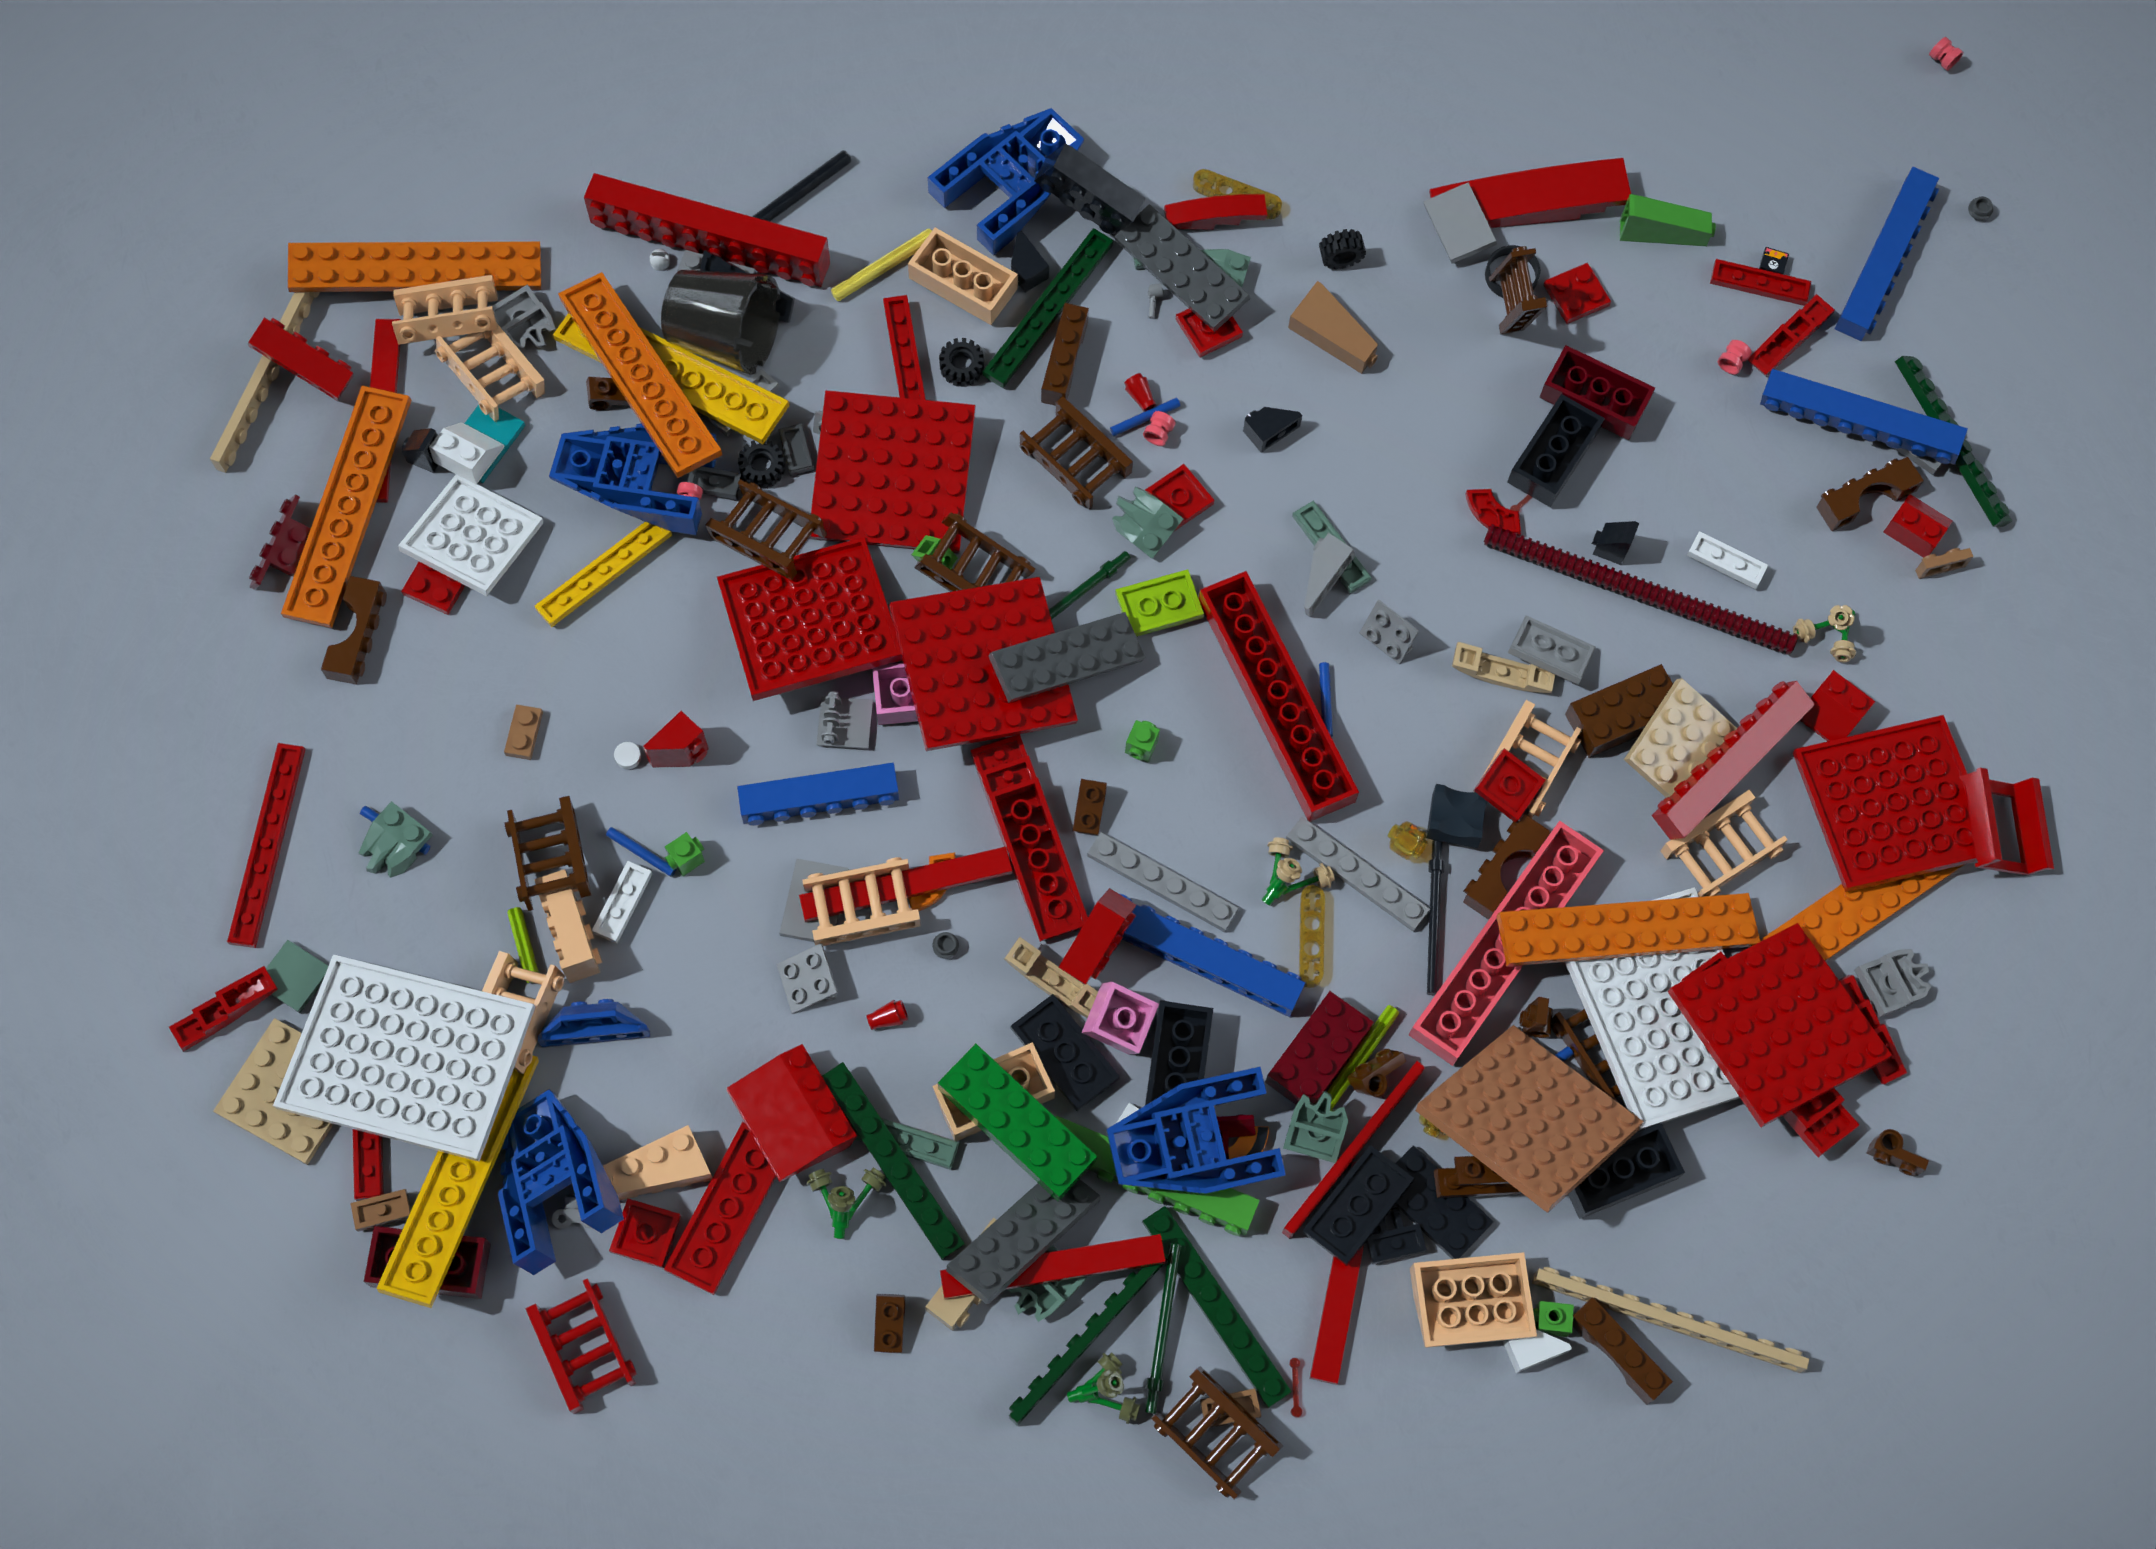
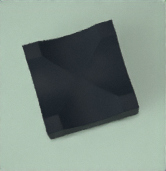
(1456, 817)

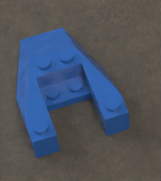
(1012, 162)
(619, 472)
(1179, 1141)
(541, 1158)

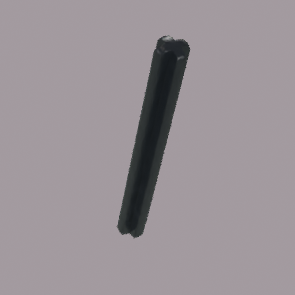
(804, 187)

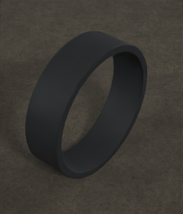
(1506, 250)

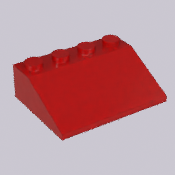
(791, 1113)

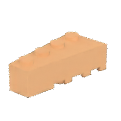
(567, 926)
(659, 1166)

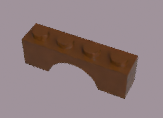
(1064, 353)
(1894, 480)
(346, 659)
(1523, 842)
(1636, 1366)

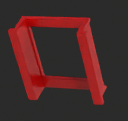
(2028, 820)

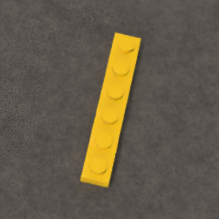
(601, 572)

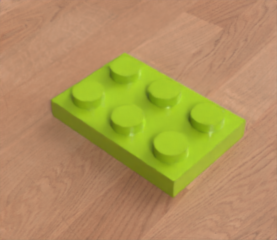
(1160, 603)

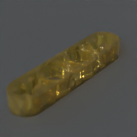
(1236, 186)
(1311, 936)

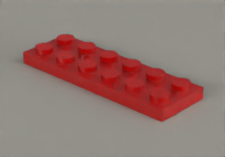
(723, 1214)

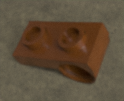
(603, 393)
(1089, 806)
(1537, 1018)
(1376, 1071)
(1906, 1161)
(889, 1323)

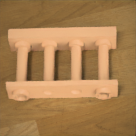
(442, 296)
(515, 363)
(1514, 739)
(1721, 821)
(854, 928)
(497, 983)

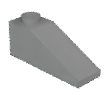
(1327, 566)

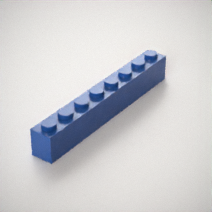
(1887, 253)
(1863, 417)
(1214, 960)

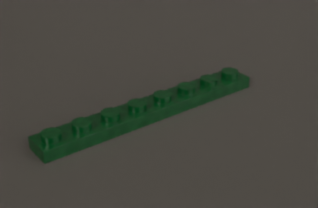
(1047, 308)
(1970, 468)
(893, 1161)
(1219, 1310)
(1079, 1344)

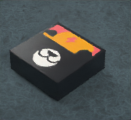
(1774, 260)

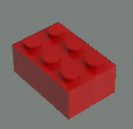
(1099, 937)

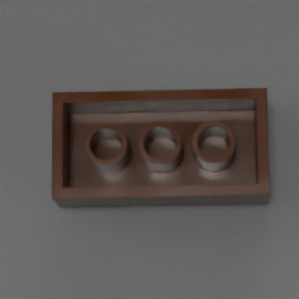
(1618, 711)

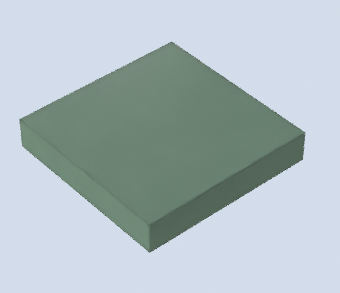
(296, 975)

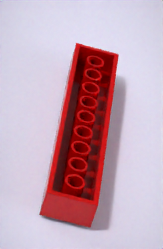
(705, 227)
(1278, 696)

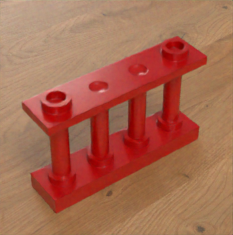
(553, 1344)

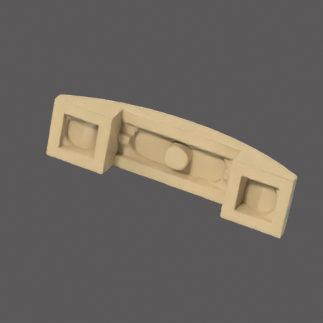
(1501, 671)
(1050, 978)

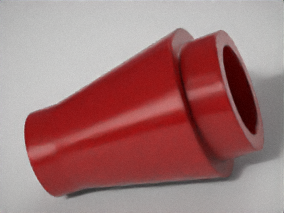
(1139, 390)
(889, 1015)

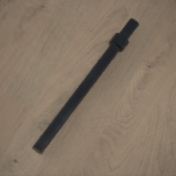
(1435, 867)

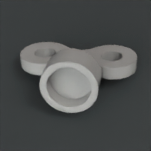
(570, 1212)

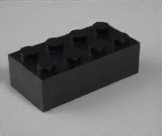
(1089, 189)
(1555, 450)
(1178, 1047)
(1635, 1168)

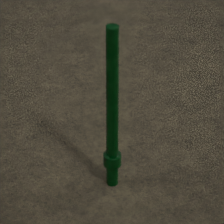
(1107, 570)
(1154, 1383)

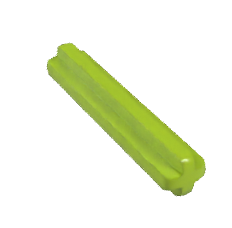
(522, 940)

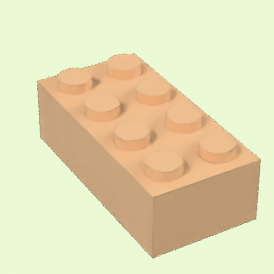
(963, 276)

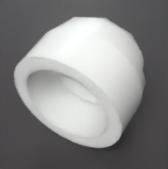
(657, 261)

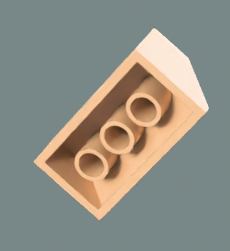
(1024, 1067)

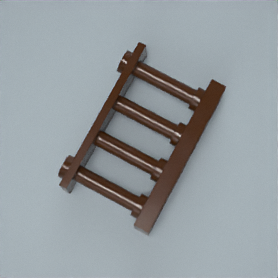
(1517, 290)
(1082, 431)
(763, 552)
(952, 578)
(572, 858)
(1563, 1029)
(1470, 1179)
(1244, 1424)

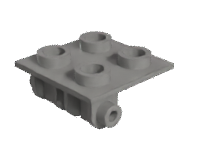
(1389, 632)
(844, 722)
(807, 978)

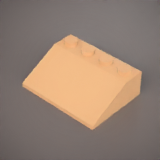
(1473, 1299)

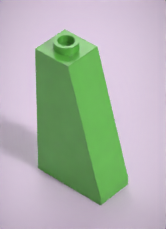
(1664, 223)

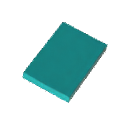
(503, 430)

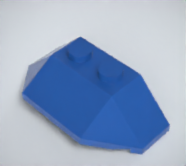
(592, 1024)

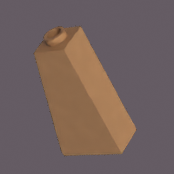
(1333, 329)

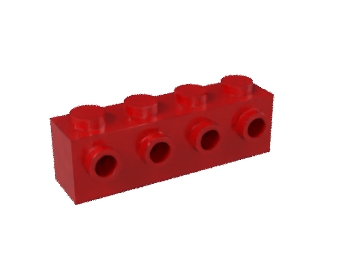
(300, 358)

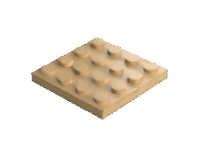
(1677, 738)
(254, 1090)

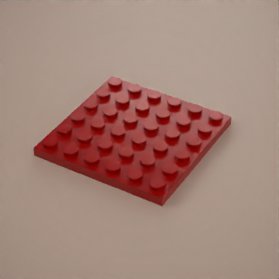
(891, 468)
(813, 626)
(949, 670)
(1890, 802)
(1779, 1024)

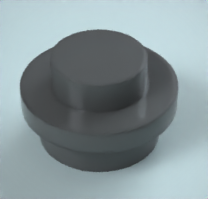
(1980, 208)
(945, 945)

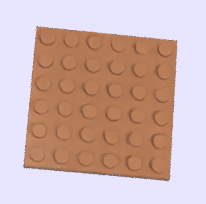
(1529, 1117)

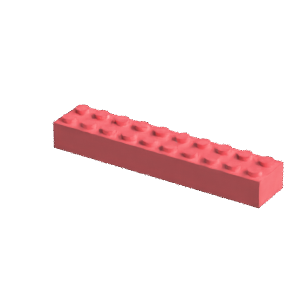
(1482, 972)

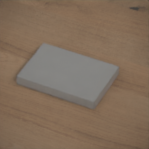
(1460, 223)
(1552, 650)
(793, 921)

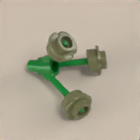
(841, 1200)
(1109, 1385)

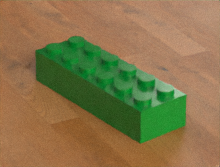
(1017, 1122)

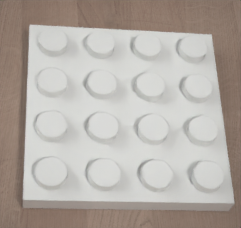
(471, 534)

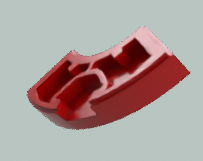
(1490, 512)

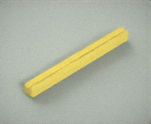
(879, 266)

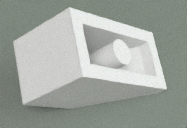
(1533, 1351)

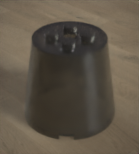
(722, 316)

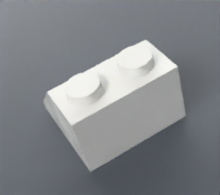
(465, 451)

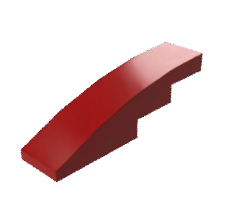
(1220, 210)
(1791, 335)
(223, 1009)
(1893, 1066)

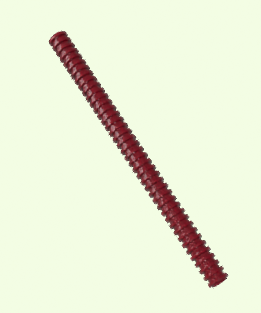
(1640, 589)

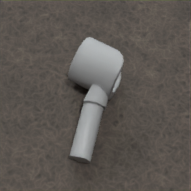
(1155, 291)

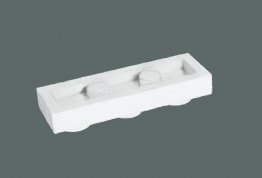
(1727, 560)
(622, 902)

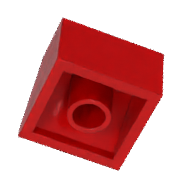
(1918, 526)
(1836, 708)
(677, 744)

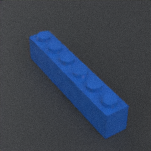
(818, 794)

